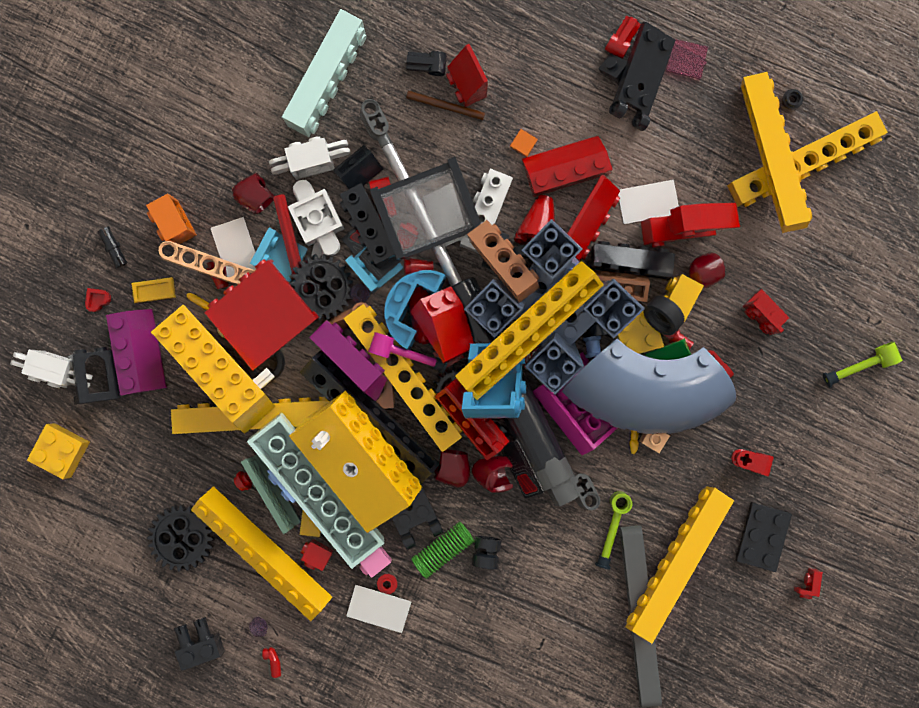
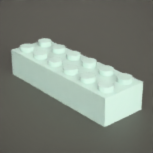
(325, 73)

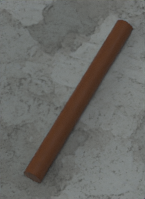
(445, 105)

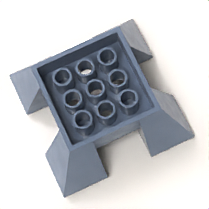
(557, 356)

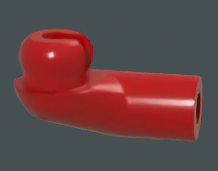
(274, 661)

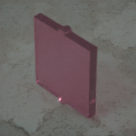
(687, 59)

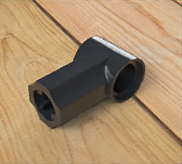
(432, 63)

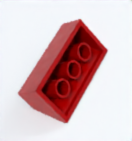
(567, 166)
(593, 215)

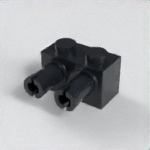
(197, 652)

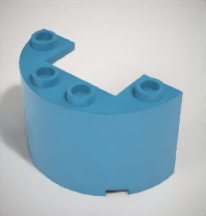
(398, 298)
(500, 401)

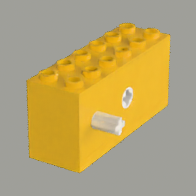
(215, 369)
(356, 462)

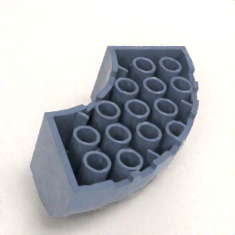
(651, 392)

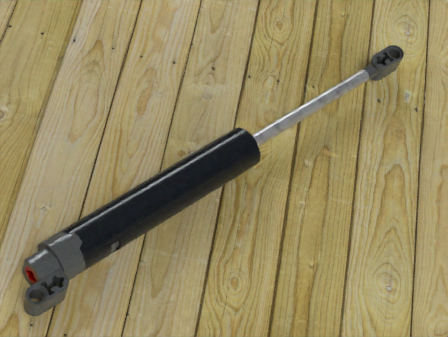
(531, 426)

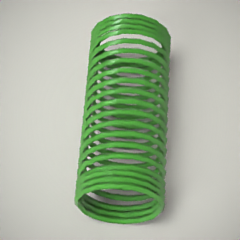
(464, 535)

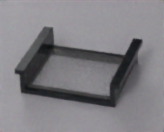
(426, 209)

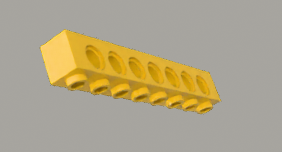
(871, 127)
(529, 330)
(442, 439)

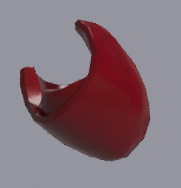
(253, 193)
(707, 269)
(453, 468)
(492, 473)

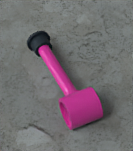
(384, 346)

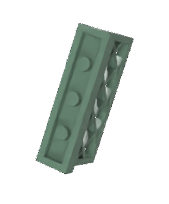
(280, 509)

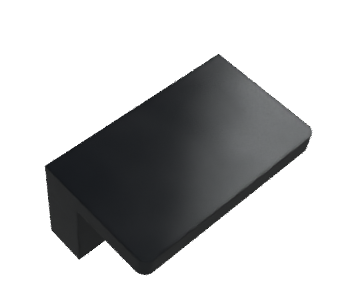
(358, 168)

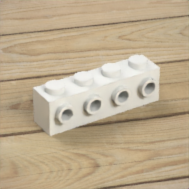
(489, 200)

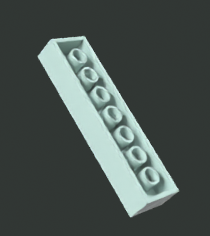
(312, 492)

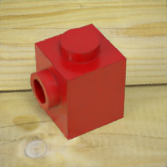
(316, 555)

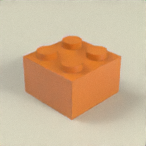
(170, 219)

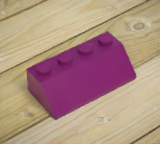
(136, 351)
(349, 359)

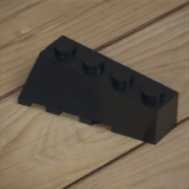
(632, 261)

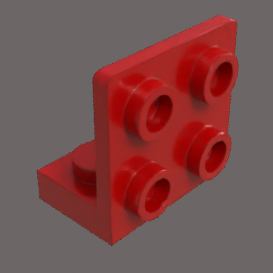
(766, 313)

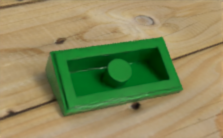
(671, 352)

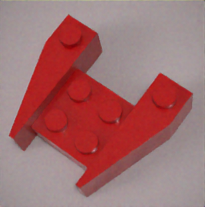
(689, 223)

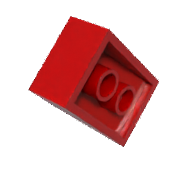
(467, 77)
(444, 323)

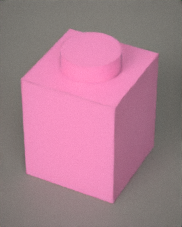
(375, 562)

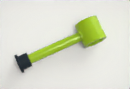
(885, 355)
(604, 560)

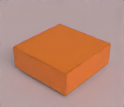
(523, 143)

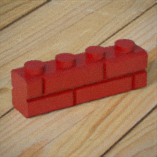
(480, 431)

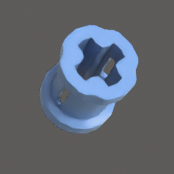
(592, 346)

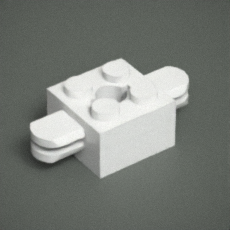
(309, 158)
(316, 217)
(47, 368)

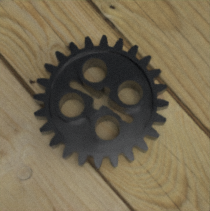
(330, 271)
(168, 551)

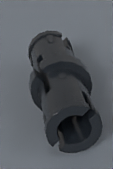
(112, 247)

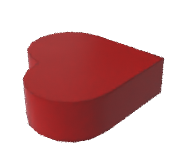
(96, 299)

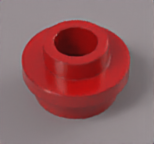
(243, 481)
(387, 577)

